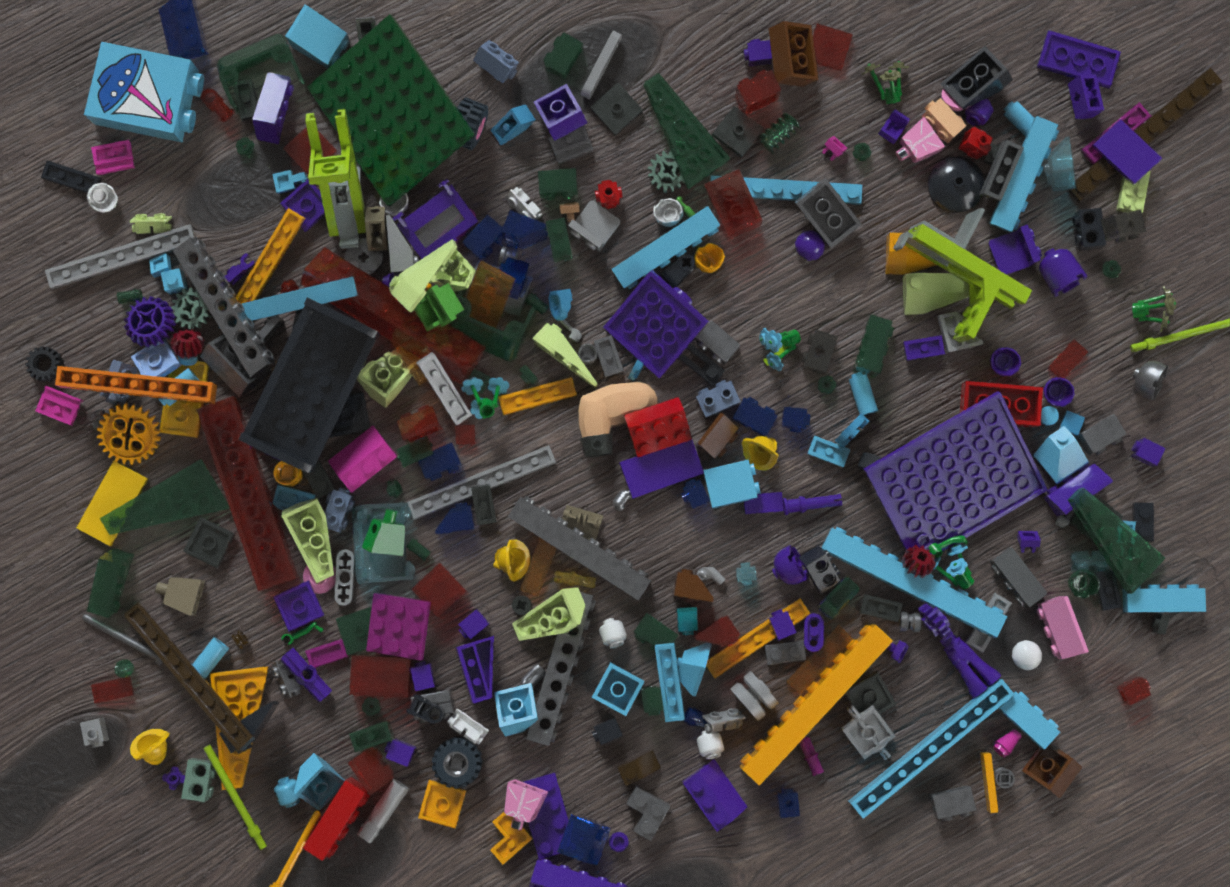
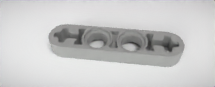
(601, 65)

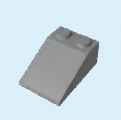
(400, 252)

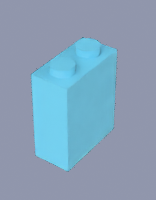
(731, 483)

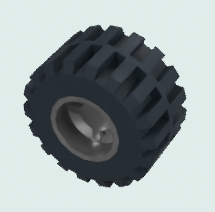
(457, 762)

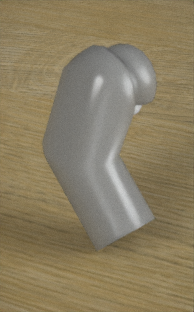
(710, 573)

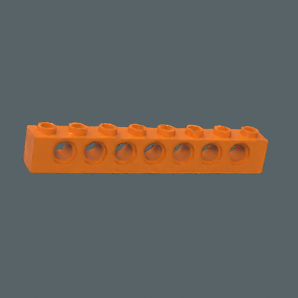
(136, 385)

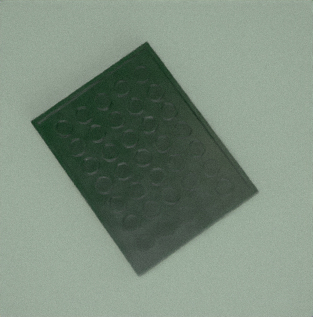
(394, 110)

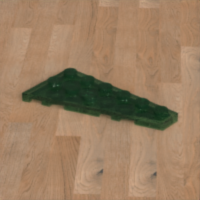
(688, 139)
(176, 498)
(1121, 546)

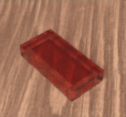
(1068, 359)
(112, 689)

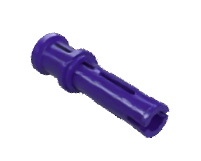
(802, 504)

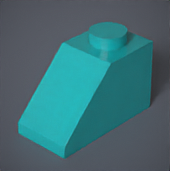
(687, 620)

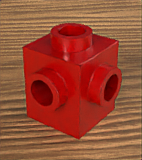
(976, 143)
(608, 201)

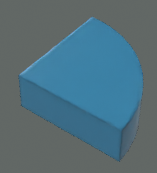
(636, 370)

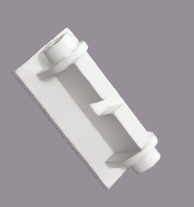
(517, 199)
(474, 731)

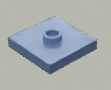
(156, 360)

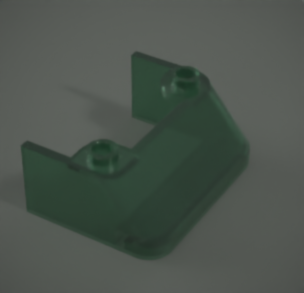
(252, 55)
(496, 342)

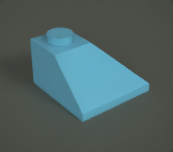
(1060, 455)
(692, 667)
(516, 709)
(317, 782)

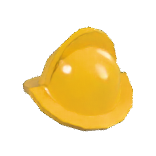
(760, 451)
(513, 559)
(150, 746)

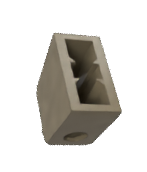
(376, 221)
(182, 594)

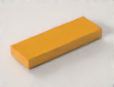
(989, 782)

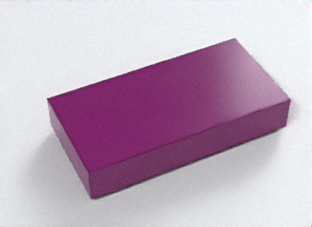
(326, 653)

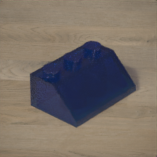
(183, 29)
(523, 231)

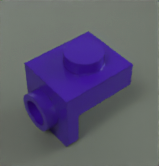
(894, 126)

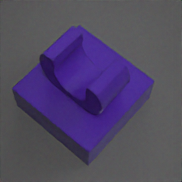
(1028, 539)
(898, 651)

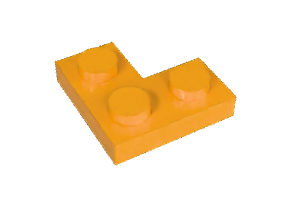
(512, 841)

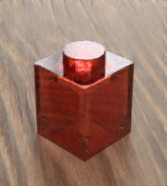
(1134, 690)

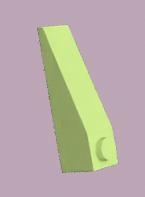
(456, 272)
(412, 282)
(931, 291)
(556, 345)
(384, 378)
(310, 532)
(553, 616)

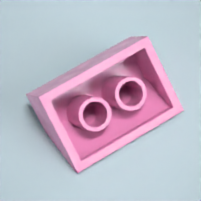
(1062, 627)

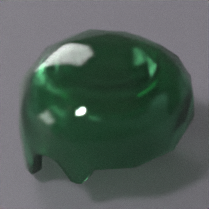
(1083, 583)

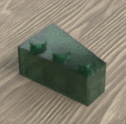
(873, 346)
(109, 582)

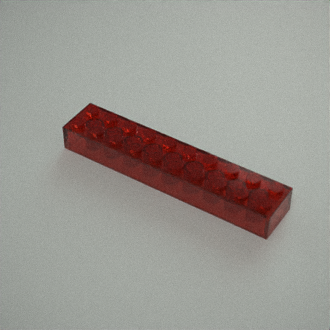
(385, 314)
(247, 495)

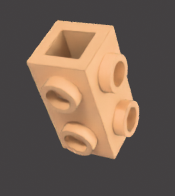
(943, 120)

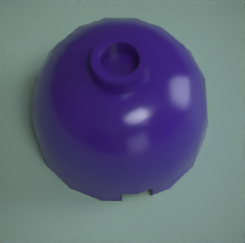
(789, 566)

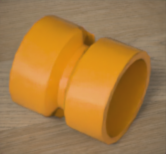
(287, 474)

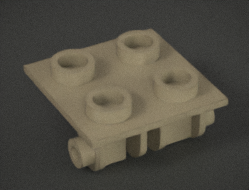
(583, 520)

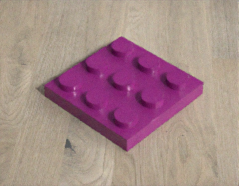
(398, 626)

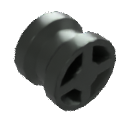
(519, 605)

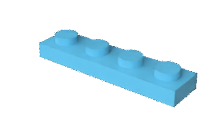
(669, 682)

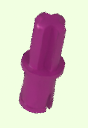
(811, 756)

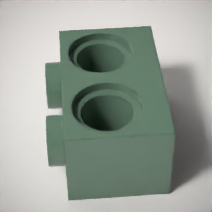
(193, 778)

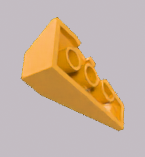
(904, 260)

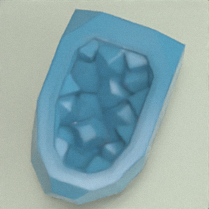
(560, 303)

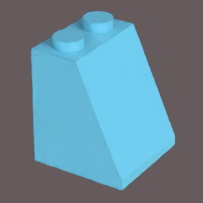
(317, 37)

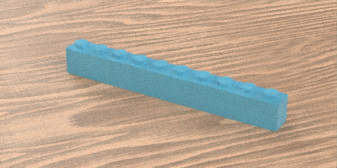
(926, 589)
(930, 748)

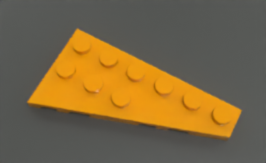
(243, 694)

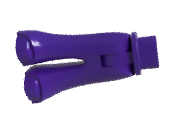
(960, 655)

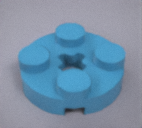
(851, 431)

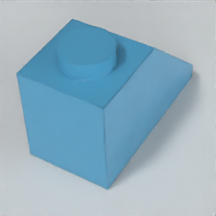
(513, 124)

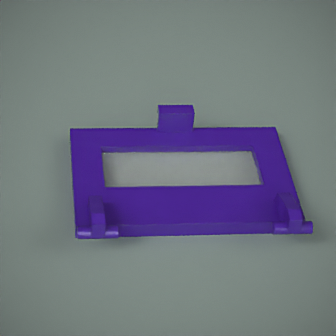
(436, 221)

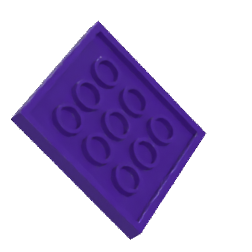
(655, 324)

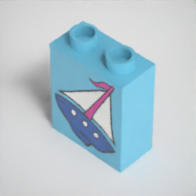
(143, 92)

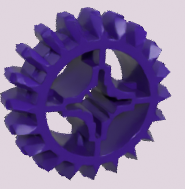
(141, 332)

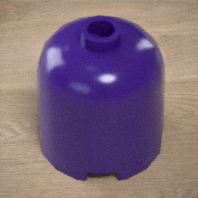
(1061, 271)

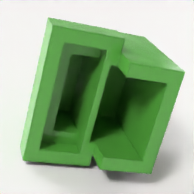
(438, 307)

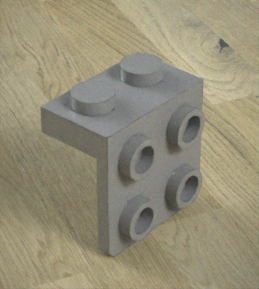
(594, 226)

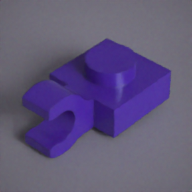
(235, 273)

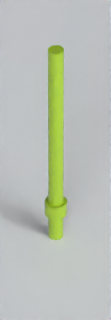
(1151, 343)
(253, 830)

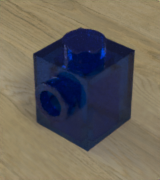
(795, 419)
(694, 494)
(788, 803)

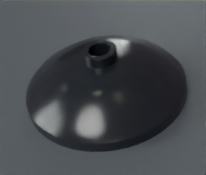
(945, 190)

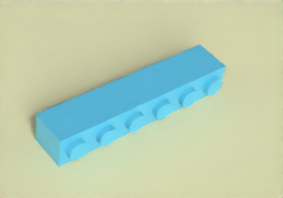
(1028, 167)
(665, 247)

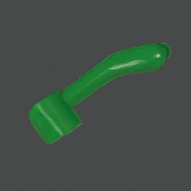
(936, 549)
(307, 629)

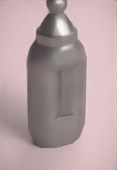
(533, 676)

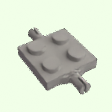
(868, 732)

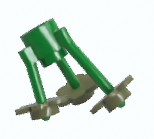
(892, 93)
(1142, 308)

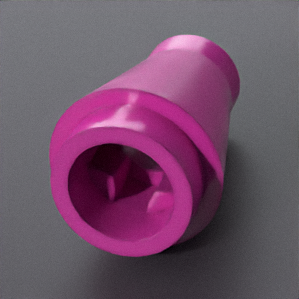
(1006, 744)

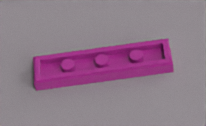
(1133, 118)

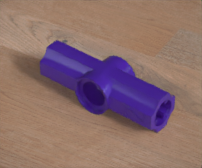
(296, 666)

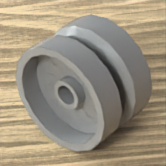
(757, 693)

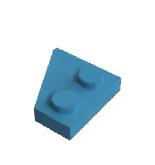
(288, 496)

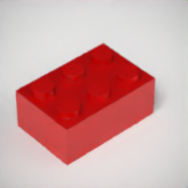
(658, 427)

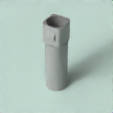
(383, 810)

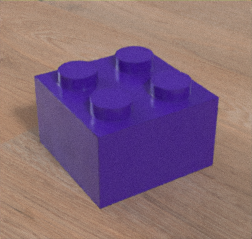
(560, 112)

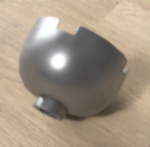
(1149, 378)

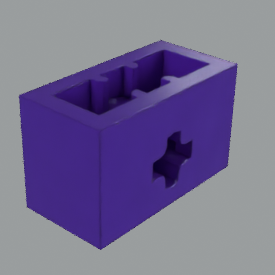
(1086, 96)

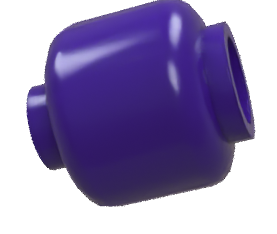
(979, 113)

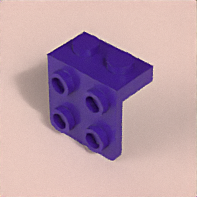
(1015, 250)

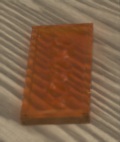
(489, 294)

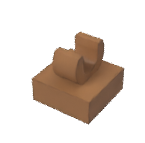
(569, 209)

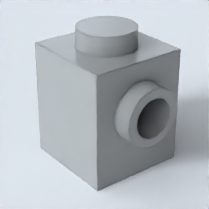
(94, 732)

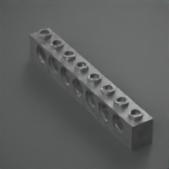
(187, 255)
(536, 732)

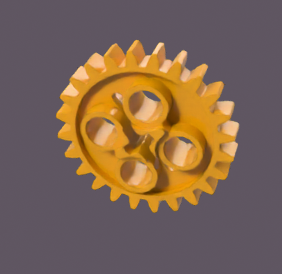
(110, 430)

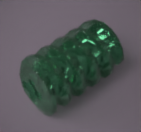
(779, 131)

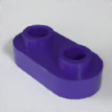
(813, 633)

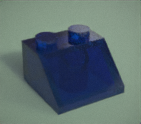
(584, 839)

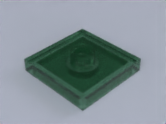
(355, 630)

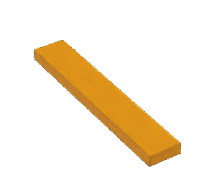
(270, 257)
(752, 641)

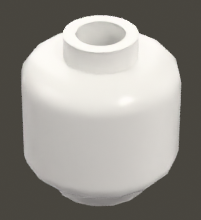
(612, 633)
(710, 745)

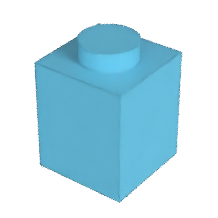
(174, 281)

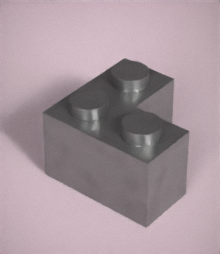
(652, 810)

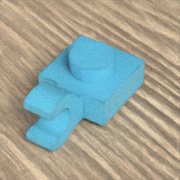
(286, 181)

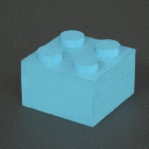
(618, 689)

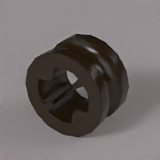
(240, 639)

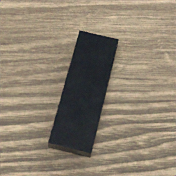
(69, 177)

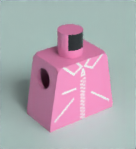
(919, 142)
(523, 802)

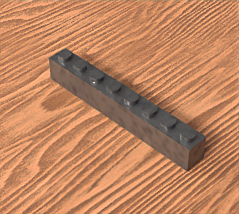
(579, 548)

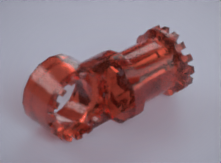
(218, 105)

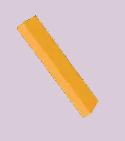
(537, 396)

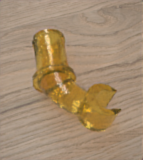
(573, 579)

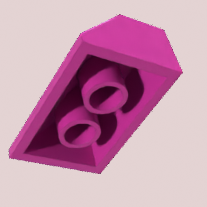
(362, 458)

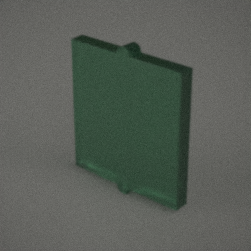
(415, 451)

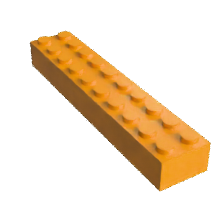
(816, 703)

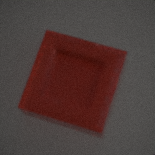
(465, 434)

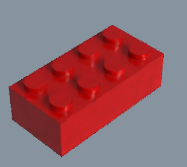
(1022, 401)
(336, 819)

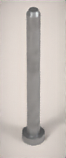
(122, 637)

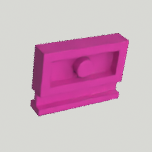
(113, 157)
(59, 405)

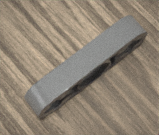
(339, 562)

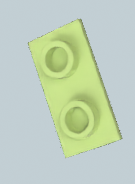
(143, 223)

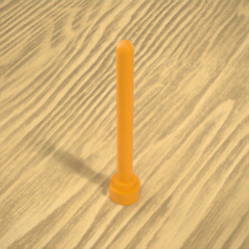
(297, 850)

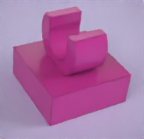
(835, 146)

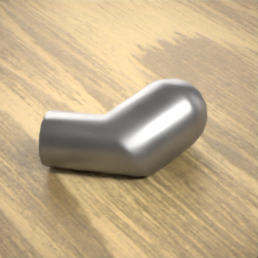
(621, 499)

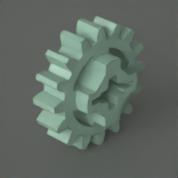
(661, 176)
(184, 305)

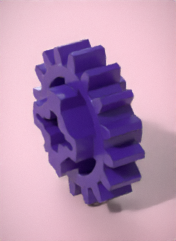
(935, 621)

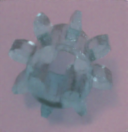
(746, 574)

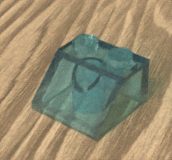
(1061, 167)

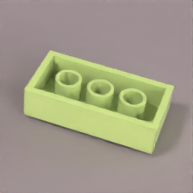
(1133, 197)

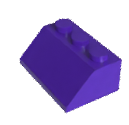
(1089, 477)
(715, 795)

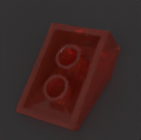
(733, 204)

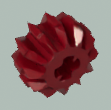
(187, 343)
(918, 561)

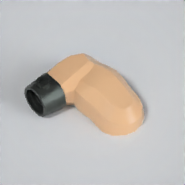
(606, 409)

